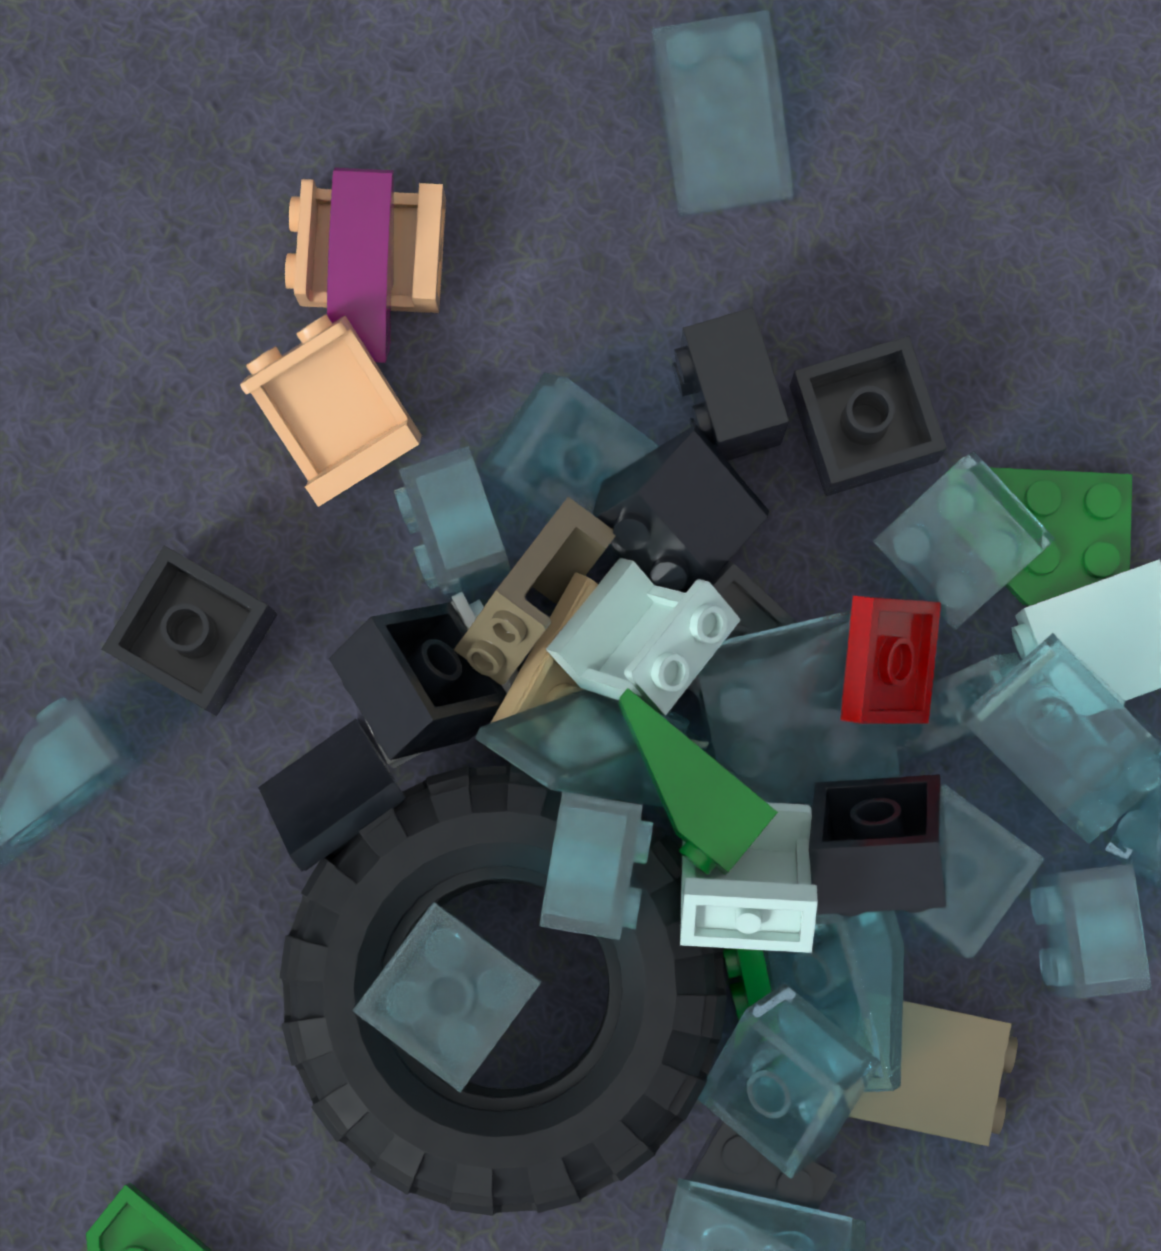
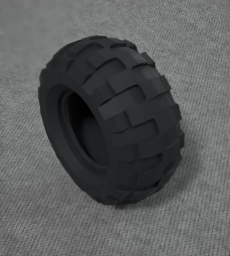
(490, 1144)

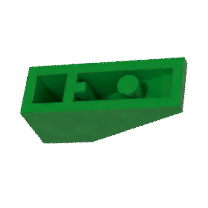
(702, 799)

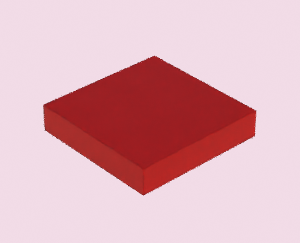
(890, 661)

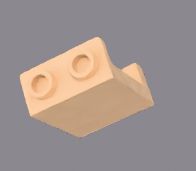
(417, 247)
(331, 407)

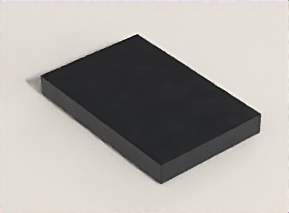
(330, 795)

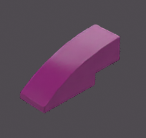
(362, 255)

